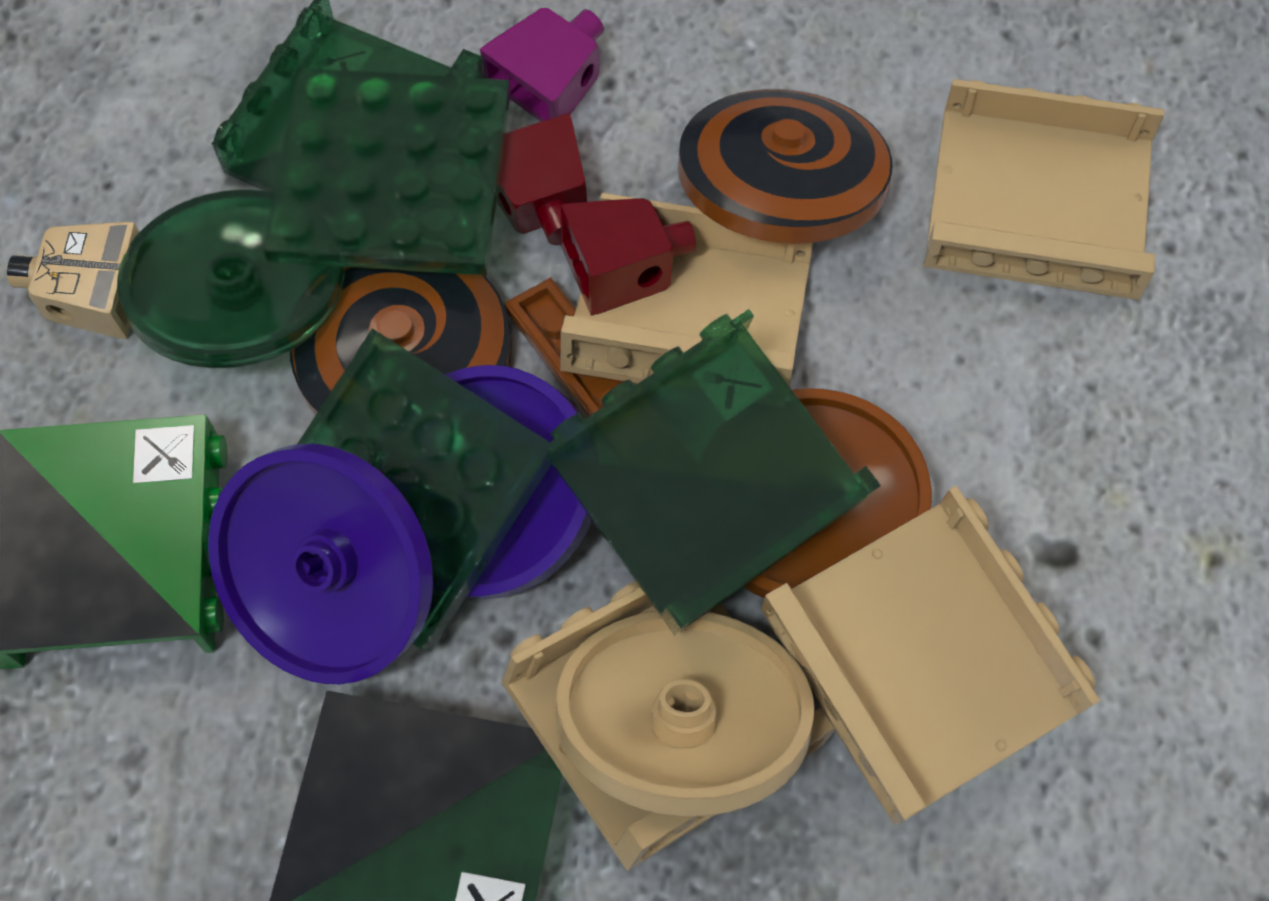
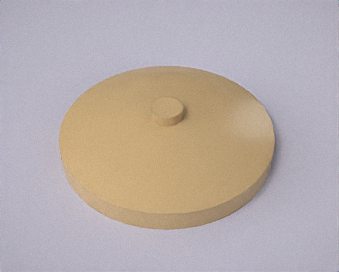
(684, 717)

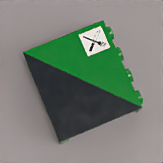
(108, 535)

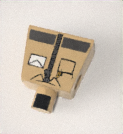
(77, 276)

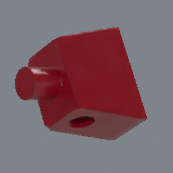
(539, 175)
(621, 250)

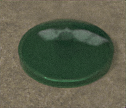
(209, 296)

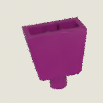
(546, 61)

